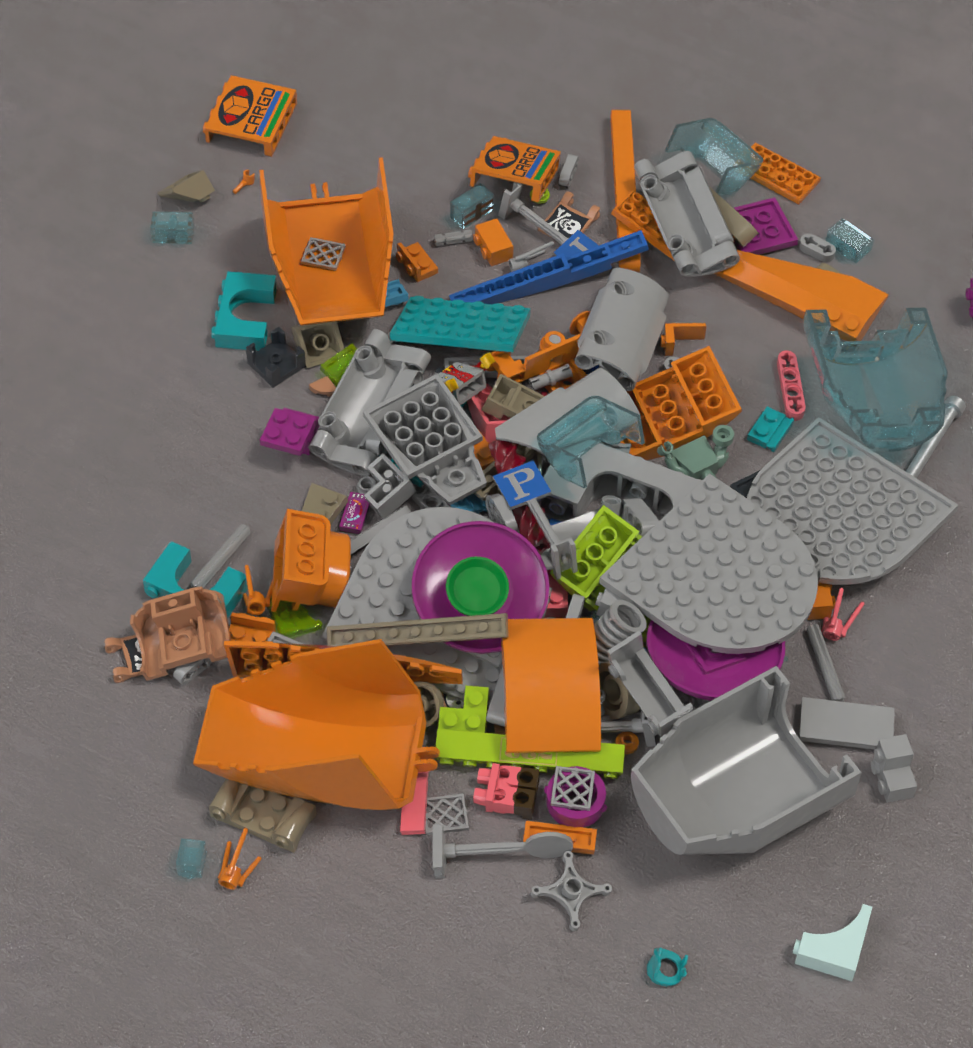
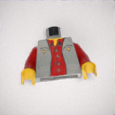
(465, 380)

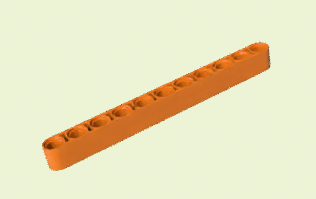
(623, 173)

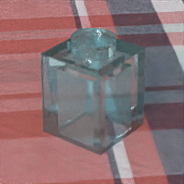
(191, 858)

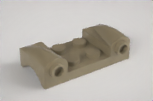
(509, 398)
(263, 813)

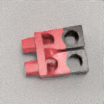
(509, 790)

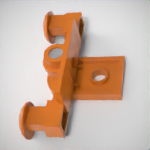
(552, 354)

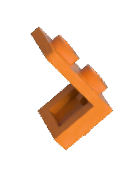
(680, 331)

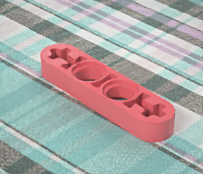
(788, 385)

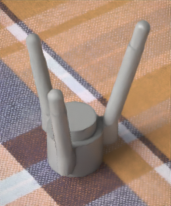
(521, 261)

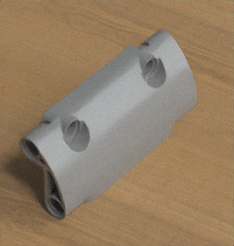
(687, 215)
(623, 326)
(372, 376)

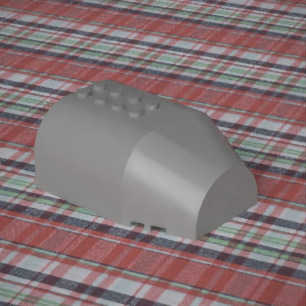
(736, 774)

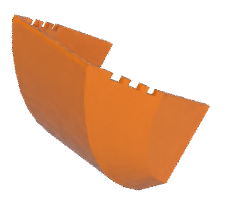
(362, 275)
(321, 728)

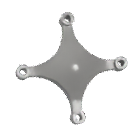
(571, 890)

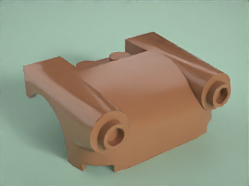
(180, 630)

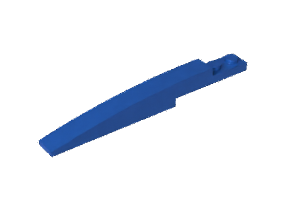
(554, 271)

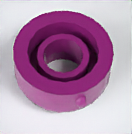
(577, 817)

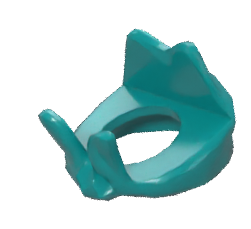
(654, 965)

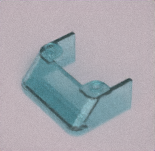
(720, 149)
(582, 429)

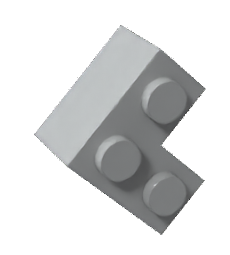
(391, 488)
(893, 769)

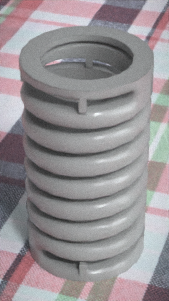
(616, 625)

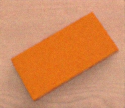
(784, 176)
(637, 215)

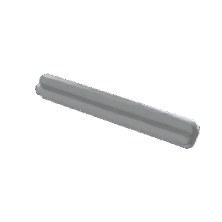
(221, 556)
(825, 663)

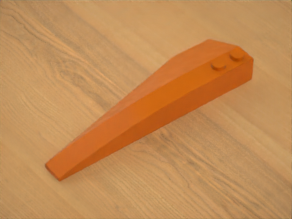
(799, 288)

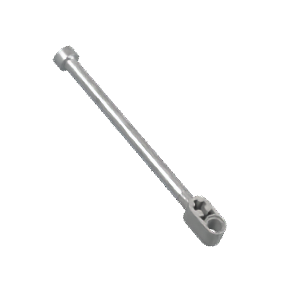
(953, 409)

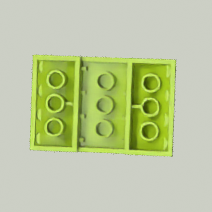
(597, 549)

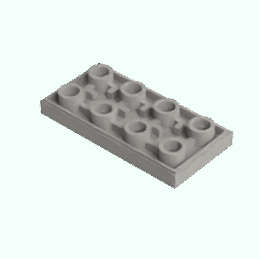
(845, 723)

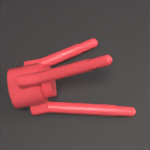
(833, 628)

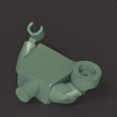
(697, 457)

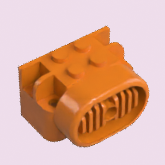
(309, 561)

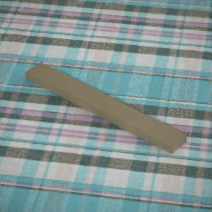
(422, 630)

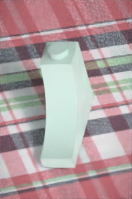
(836, 951)

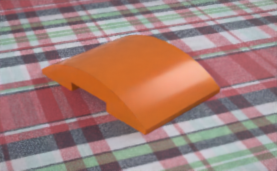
(682, 403)
(551, 686)

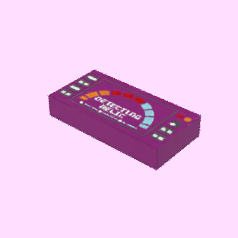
(354, 513)

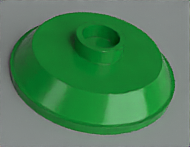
(477, 586)

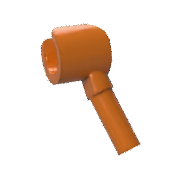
(247, 180)

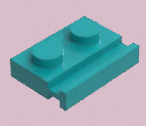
(770, 429)

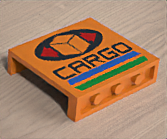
(252, 112)
(517, 163)

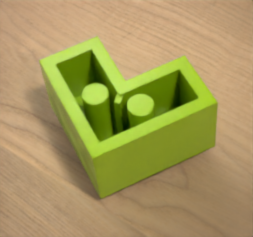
(472, 716)

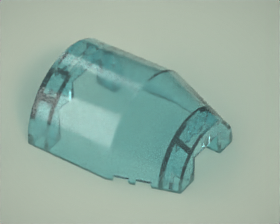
(883, 387)

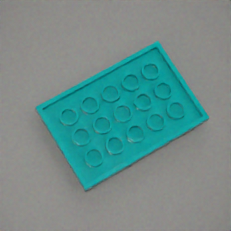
(461, 324)

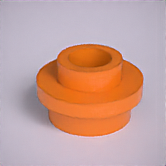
(629, 747)

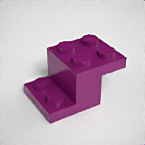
(290, 431)

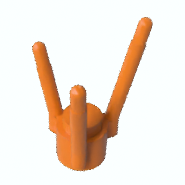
(255, 601)
(230, 875)

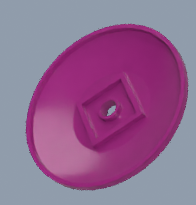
(501, 544)
(703, 672)

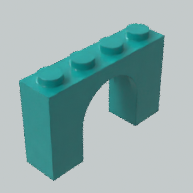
(237, 290)
(172, 564)

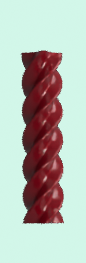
(506, 458)

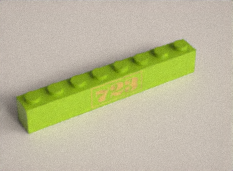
(491, 748)

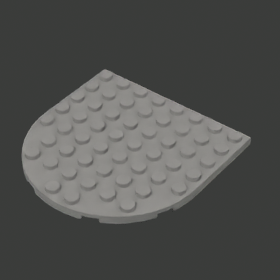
(848, 505)
(719, 573)
(383, 592)

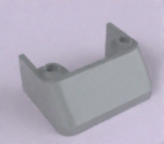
(646, 684)

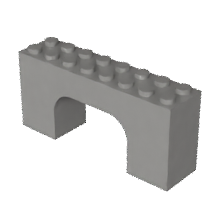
(615, 474)

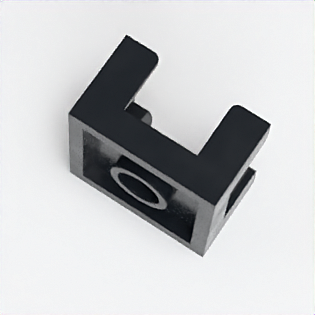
(276, 360)

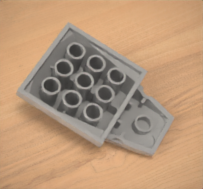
(430, 438)

